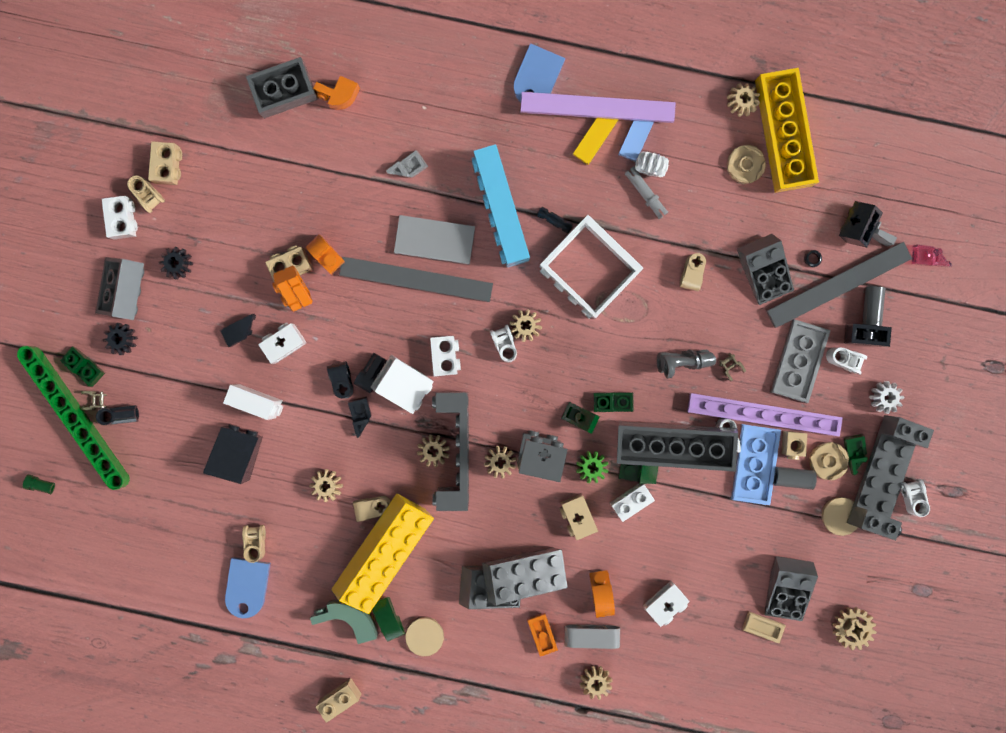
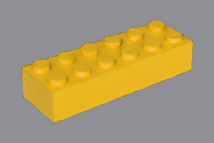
(786, 130)
(382, 554)

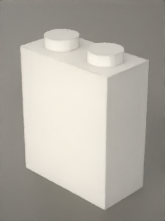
(402, 384)
(253, 402)

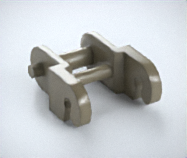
(731, 357)
(101, 400)

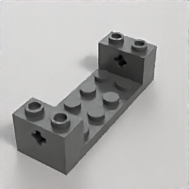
(541, 456)
(886, 474)
(455, 497)

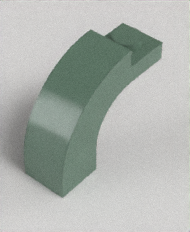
(361, 622)

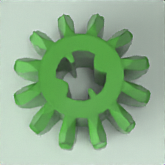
(597, 462)

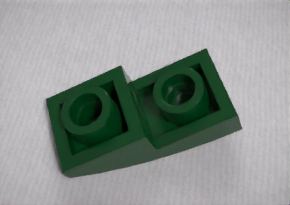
(82, 366)
(614, 402)
(387, 619)

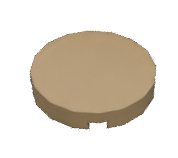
(746, 164)
(829, 460)
(836, 514)
(424, 636)

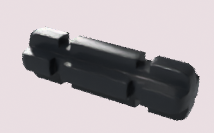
(555, 220)

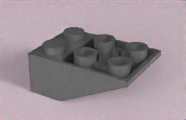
(766, 268)
(790, 588)
(473, 590)

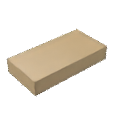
(763, 627)

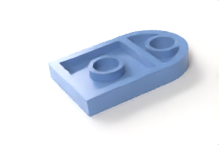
(537, 71)
(246, 585)

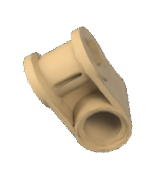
(147, 195)
(693, 276)
(367, 508)
(254, 541)

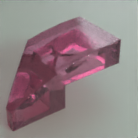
(929, 256)

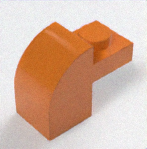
(341, 96)
(325, 254)
(602, 594)

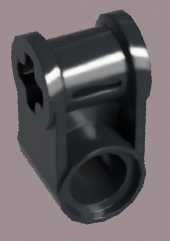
(340, 375)

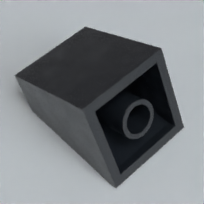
(234, 454)

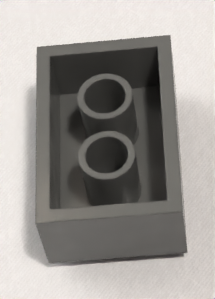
(281, 87)

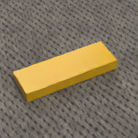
(594, 139)

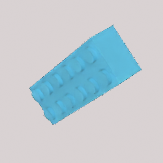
(501, 205)

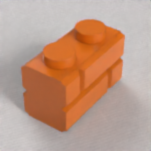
(292, 288)

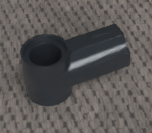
(370, 372)
(118, 415)

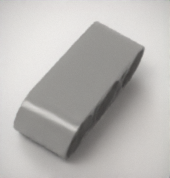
(592, 636)

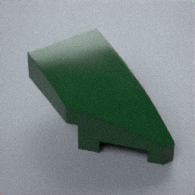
(856, 450)

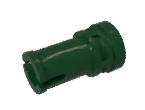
(34, 483)

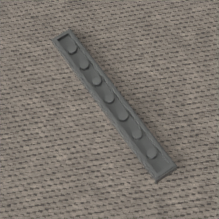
(416, 279)
(839, 285)

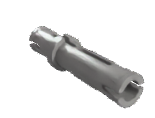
(651, 199)

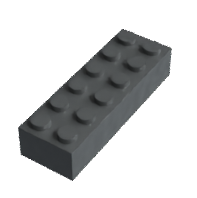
(677, 446)

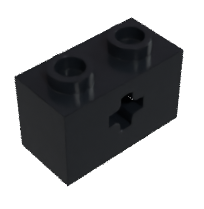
(860, 224)
(867, 335)

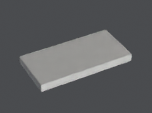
(434, 239)
(800, 361)

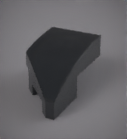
(238, 331)
(360, 414)

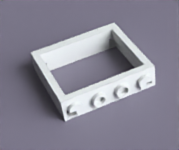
(612, 245)

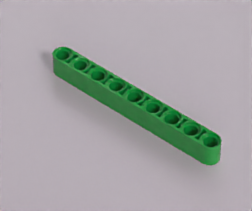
(65, 412)

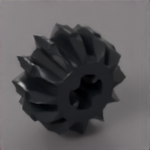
(178, 270)
(120, 346)

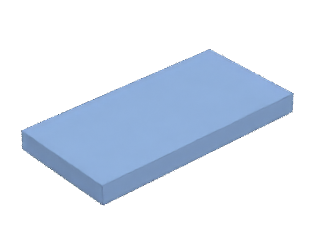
(756, 464)

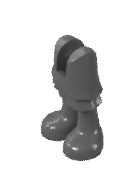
(689, 359)

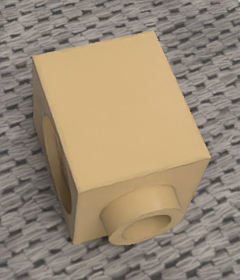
(788, 438)

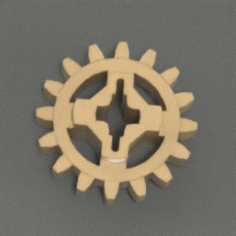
(861, 633)

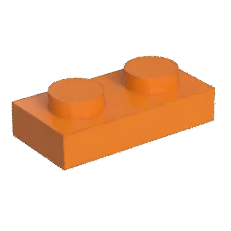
(542, 634)

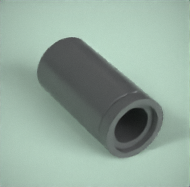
(873, 305)
(795, 478)

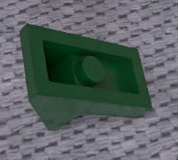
(580, 417)
(638, 473)

